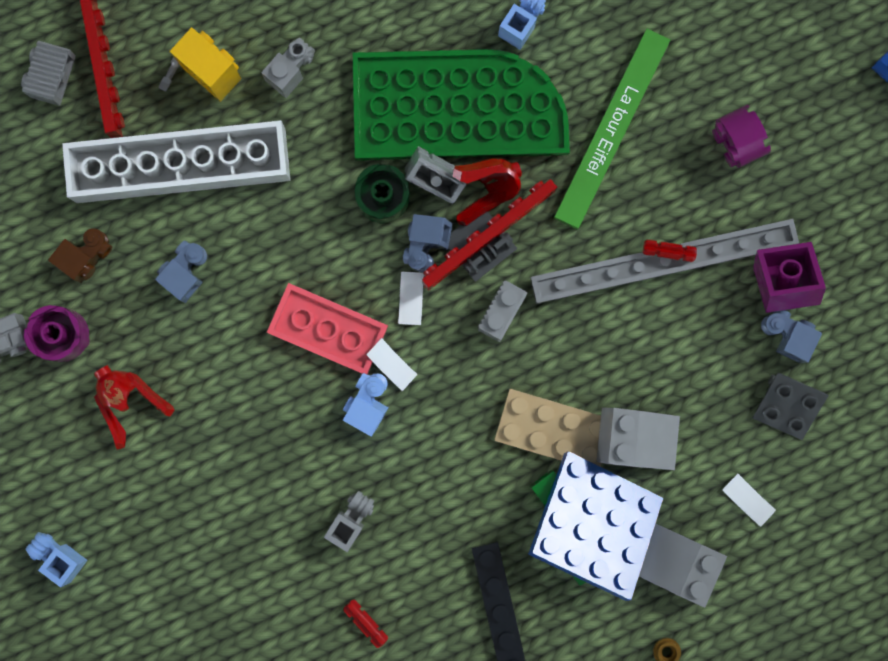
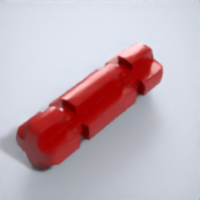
(669, 250)
(365, 623)

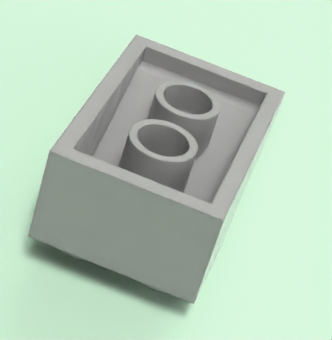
(638, 438)
(681, 565)

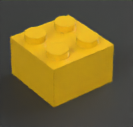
(206, 63)

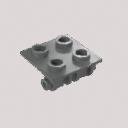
(487, 257)
(790, 405)

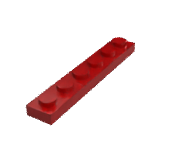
(102, 68)
(497, 226)

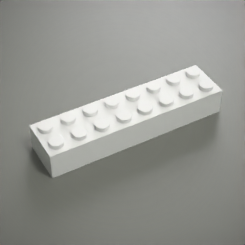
(176, 162)

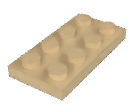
(548, 427)

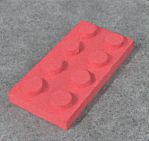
(326, 328)

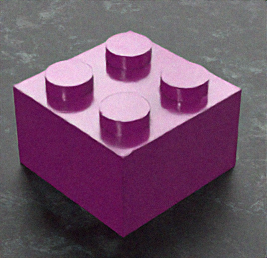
(789, 277)

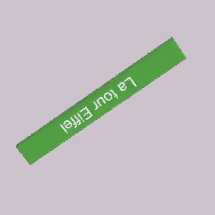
(612, 129)

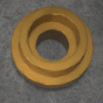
(667, 642)

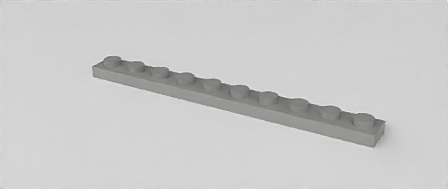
(643, 267)

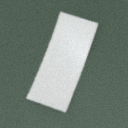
(411, 298)
(391, 364)
(749, 500)

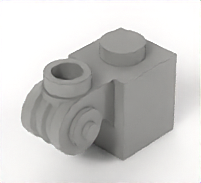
(284, 70)
(347, 525)

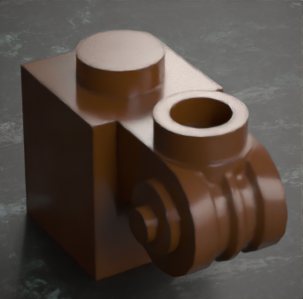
(81, 261)

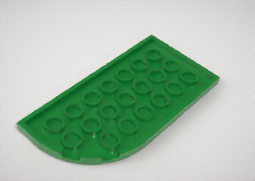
(455, 106)

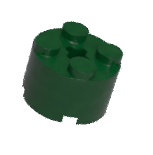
(382, 178)

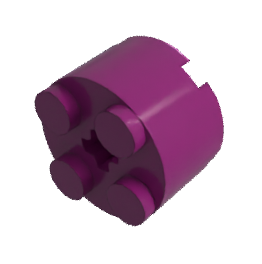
(742, 136)
(43, 327)

